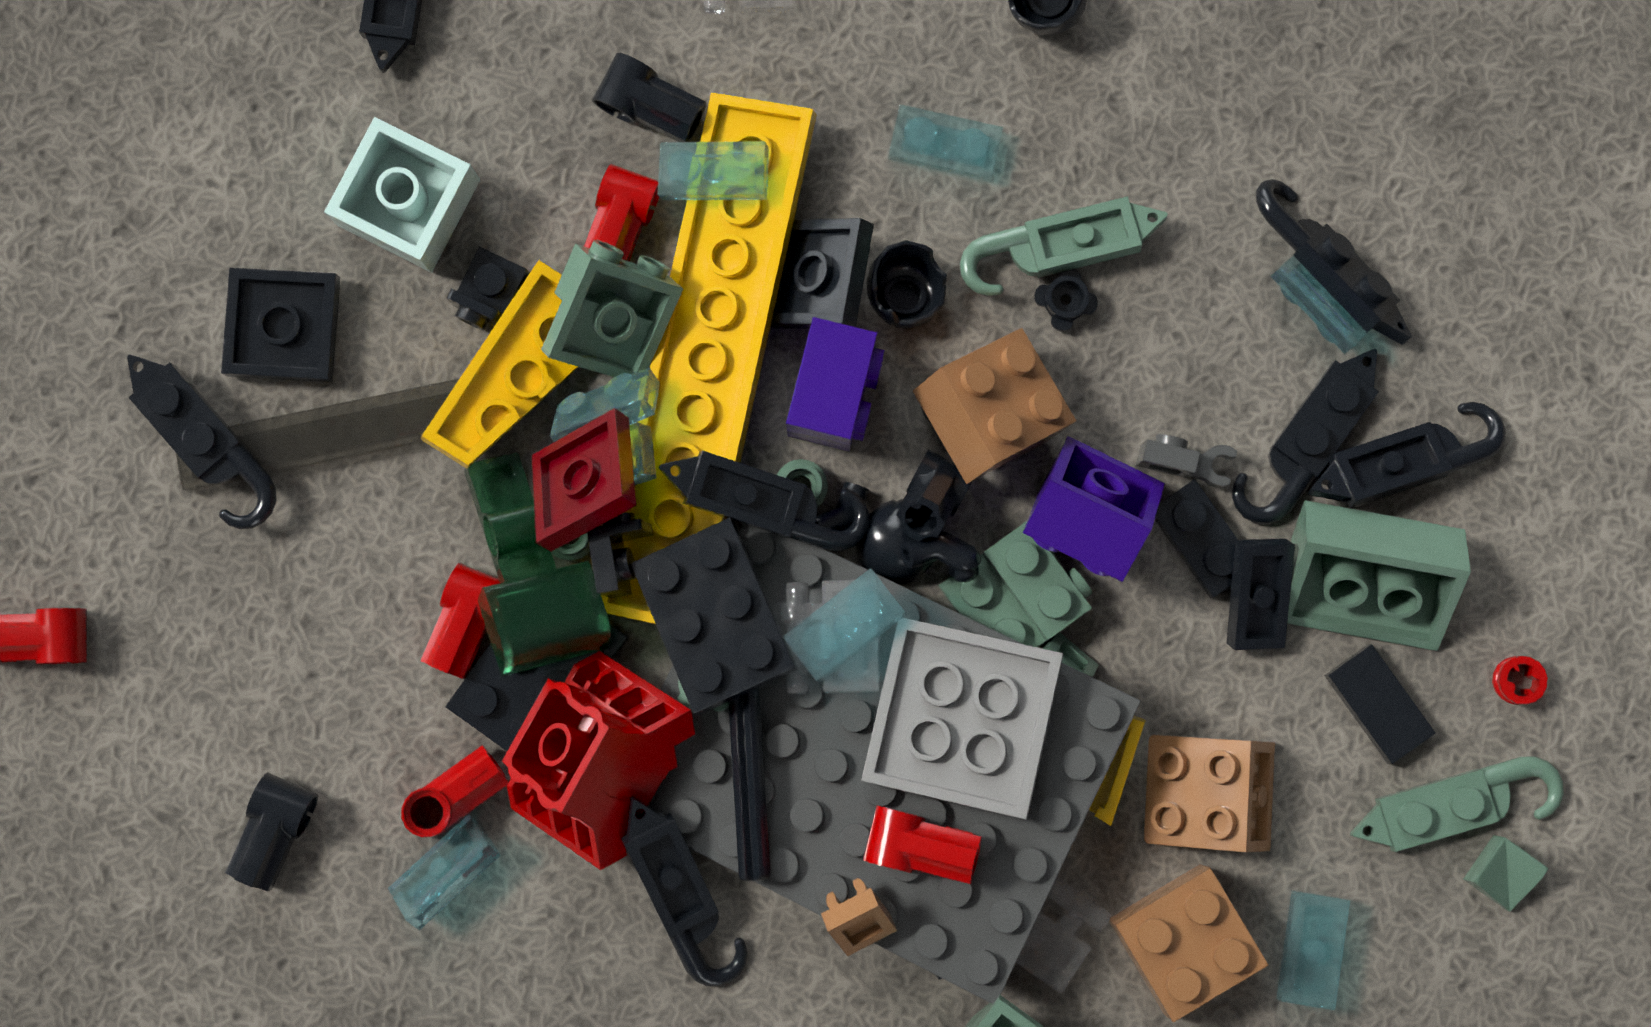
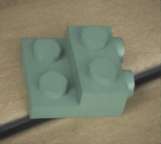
(610, 310)
(1020, 591)

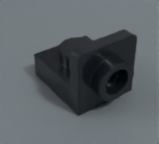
(486, 289)
(609, 557)

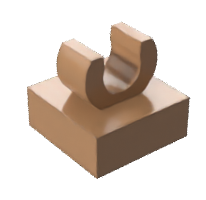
(857, 920)

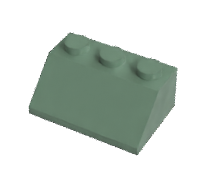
(1376, 575)

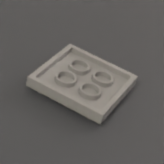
(963, 718)

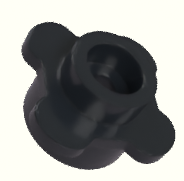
(1081, 302)

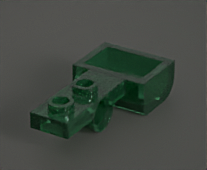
(536, 609)

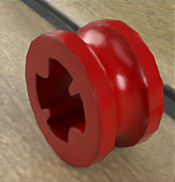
(1533, 671)

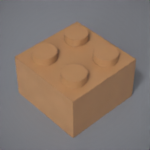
(993, 405)
(1188, 942)

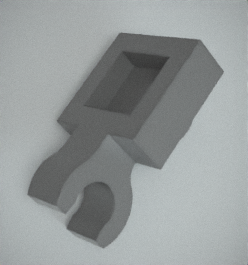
(1171, 456)

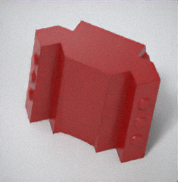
(592, 750)

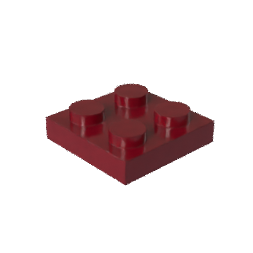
(583, 480)

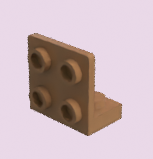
(1209, 793)

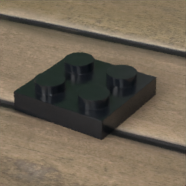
(823, 272)
(280, 324)

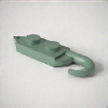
(1064, 241)
(1455, 804)

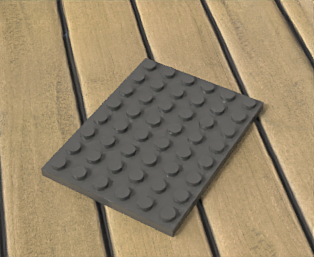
(825, 812)

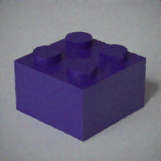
(832, 384)
(1094, 509)

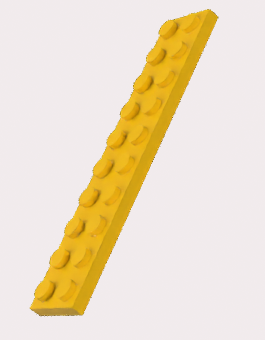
(718, 334)

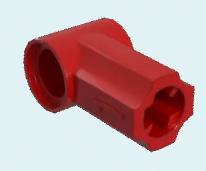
(623, 208)
(460, 622)
(47, 636)
(458, 791)
(910, 843)

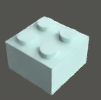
(402, 194)

